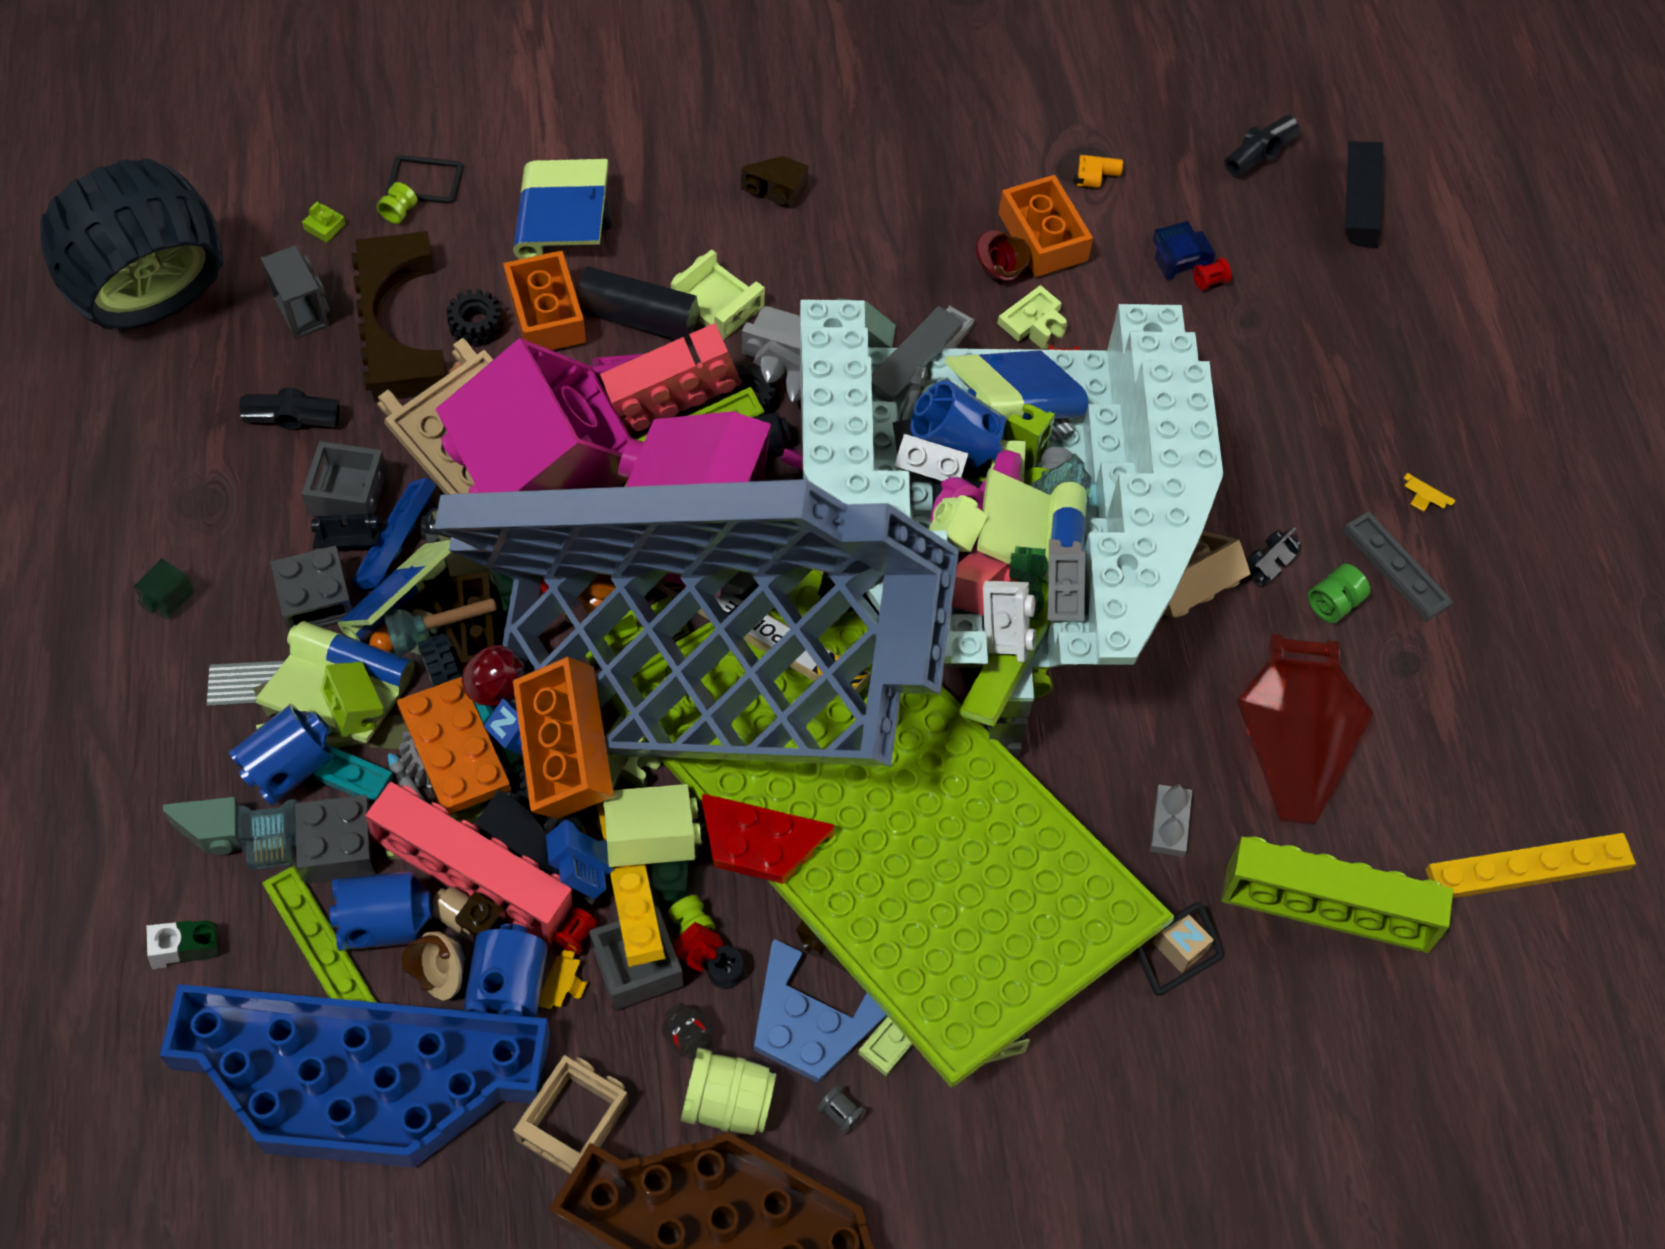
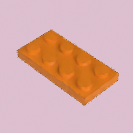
(453, 746)

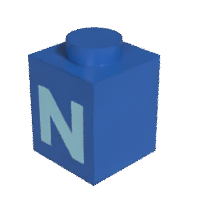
(505, 727)

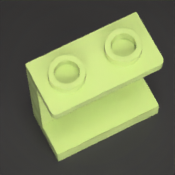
(720, 294)

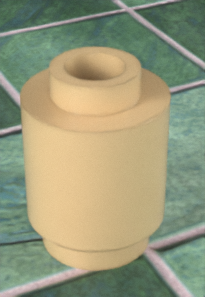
(447, 906)

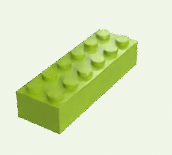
(1337, 894)

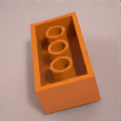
(562, 738)

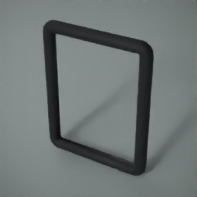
(450, 199)
(1195, 970)

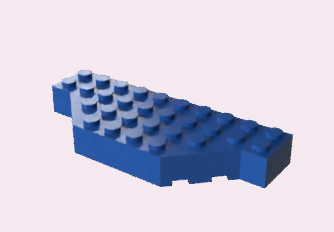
(353, 1073)

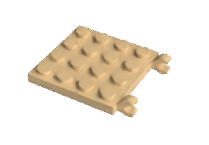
(421, 428)

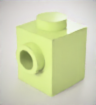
(960, 520)

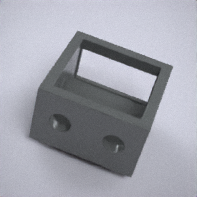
(296, 291)
(348, 481)
(310, 584)
(333, 839)
(639, 982)

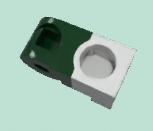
(181, 942)

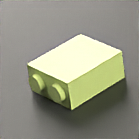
(651, 825)

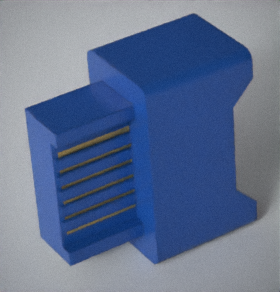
(579, 859)

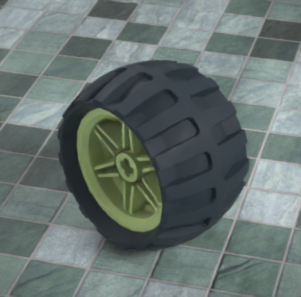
(130, 244)

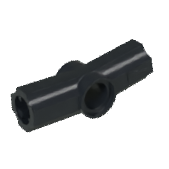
(1261, 144)
(290, 409)

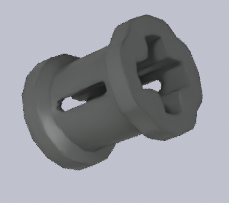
(841, 1110)

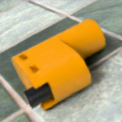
(1093, 167)

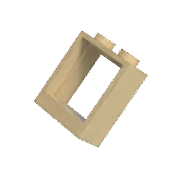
(581, 1072)

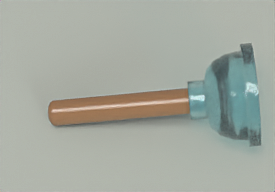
(406, 629)

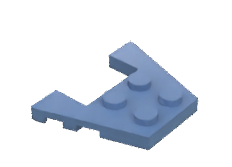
(803, 1030)

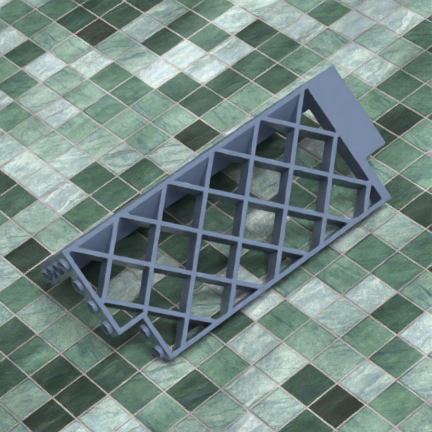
(707, 537)

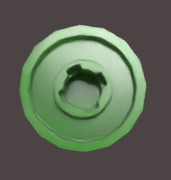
(1339, 593)

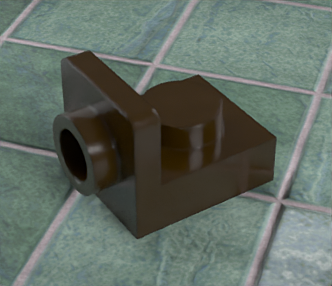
(480, 915)

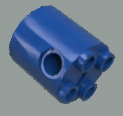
(959, 422)
(283, 752)
(379, 910)
(506, 972)

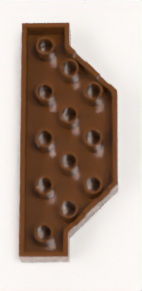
(704, 1198)

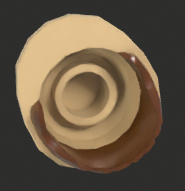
(436, 964)

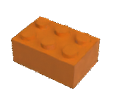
(1048, 223)
(545, 301)

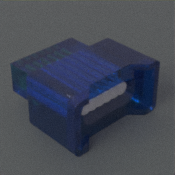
(1181, 249)

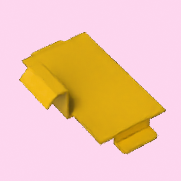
(1426, 494)
(562, 980)

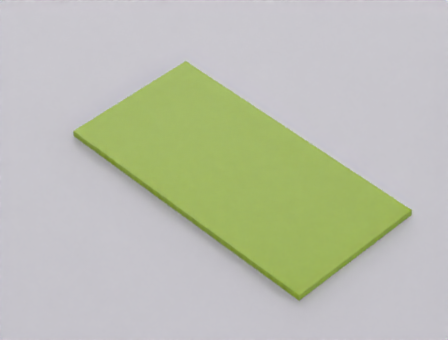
(946, 875)

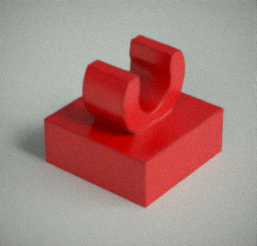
(697, 945)

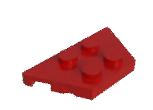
(760, 839)

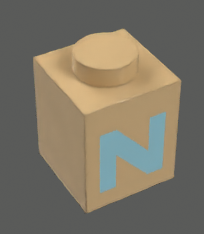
(1183, 943)

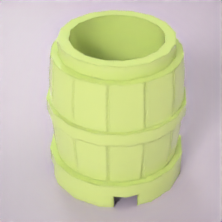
(728, 1093)

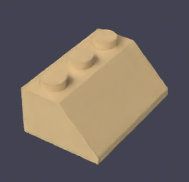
(1214, 566)

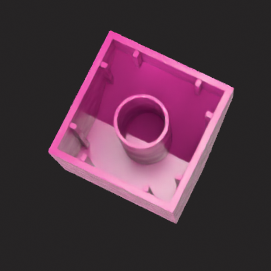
(534, 424)
(697, 451)

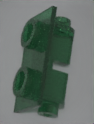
(1030, 566)

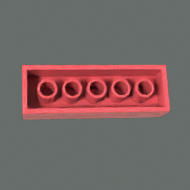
(468, 861)

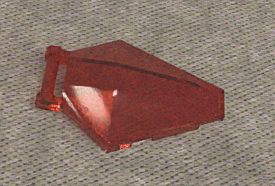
(1303, 725)

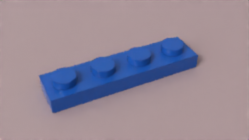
(398, 526)

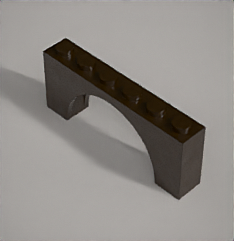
(383, 267)

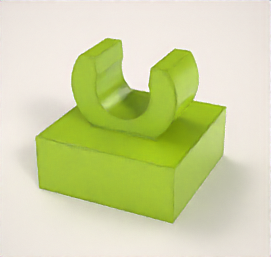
(323, 222)

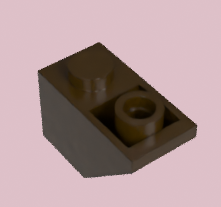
(776, 180)

